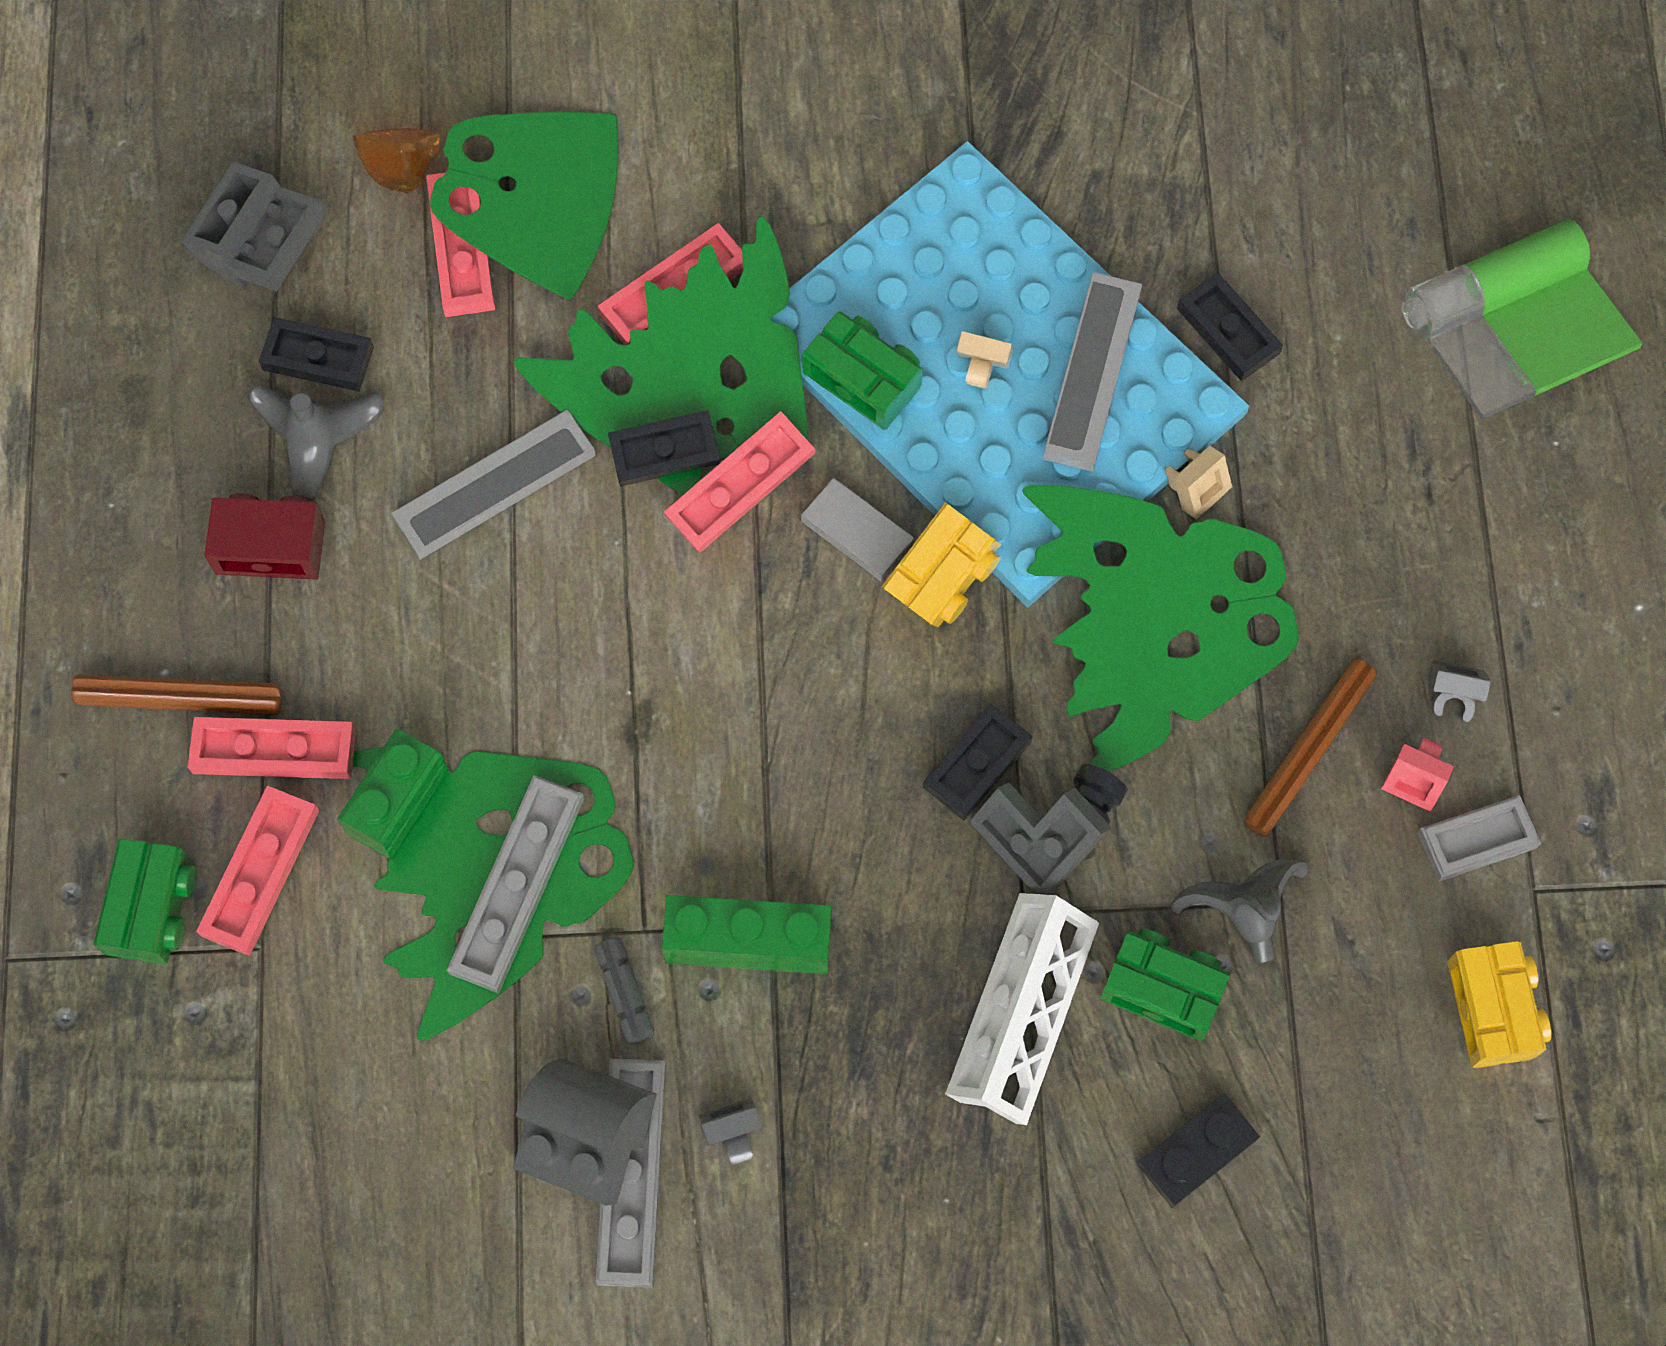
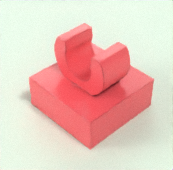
(1418, 774)

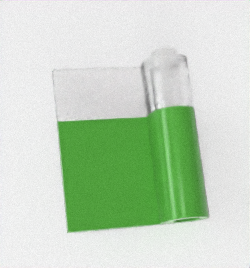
(1520, 319)

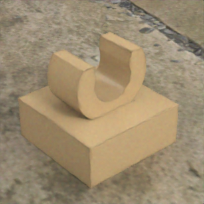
(983, 355)
(1201, 481)

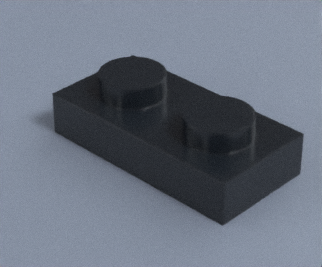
(1229, 326)
(316, 354)
(664, 448)
(977, 762)
(1198, 1150)

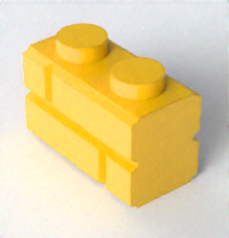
(943, 567)
(1498, 1004)

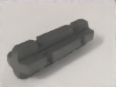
(624, 990)

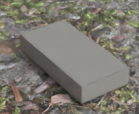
(857, 529)
(1478, 838)

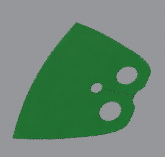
(561, 195)

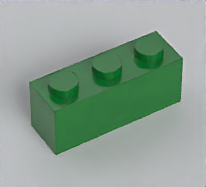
(746, 934)

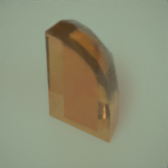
(397, 156)

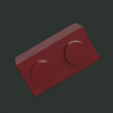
(265, 537)

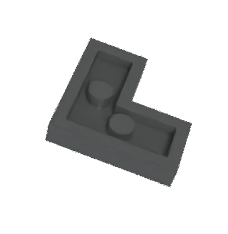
(1037, 847)

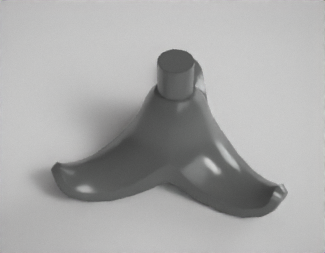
(313, 429)
(1249, 906)

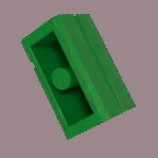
(863, 368)
(393, 794)
(145, 901)
(1166, 984)

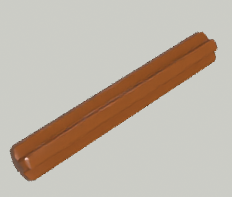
(177, 694)
(1310, 747)

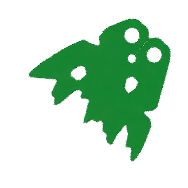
(681, 356)
(1149, 601)
(452, 858)

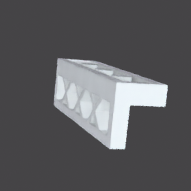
(1015, 999)

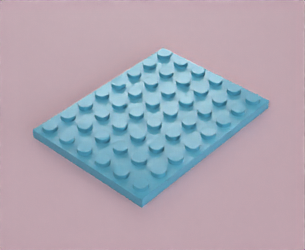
(989, 263)

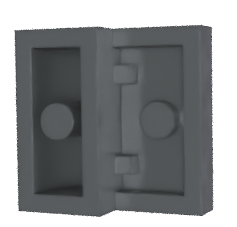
(253, 228)
(581, 1129)

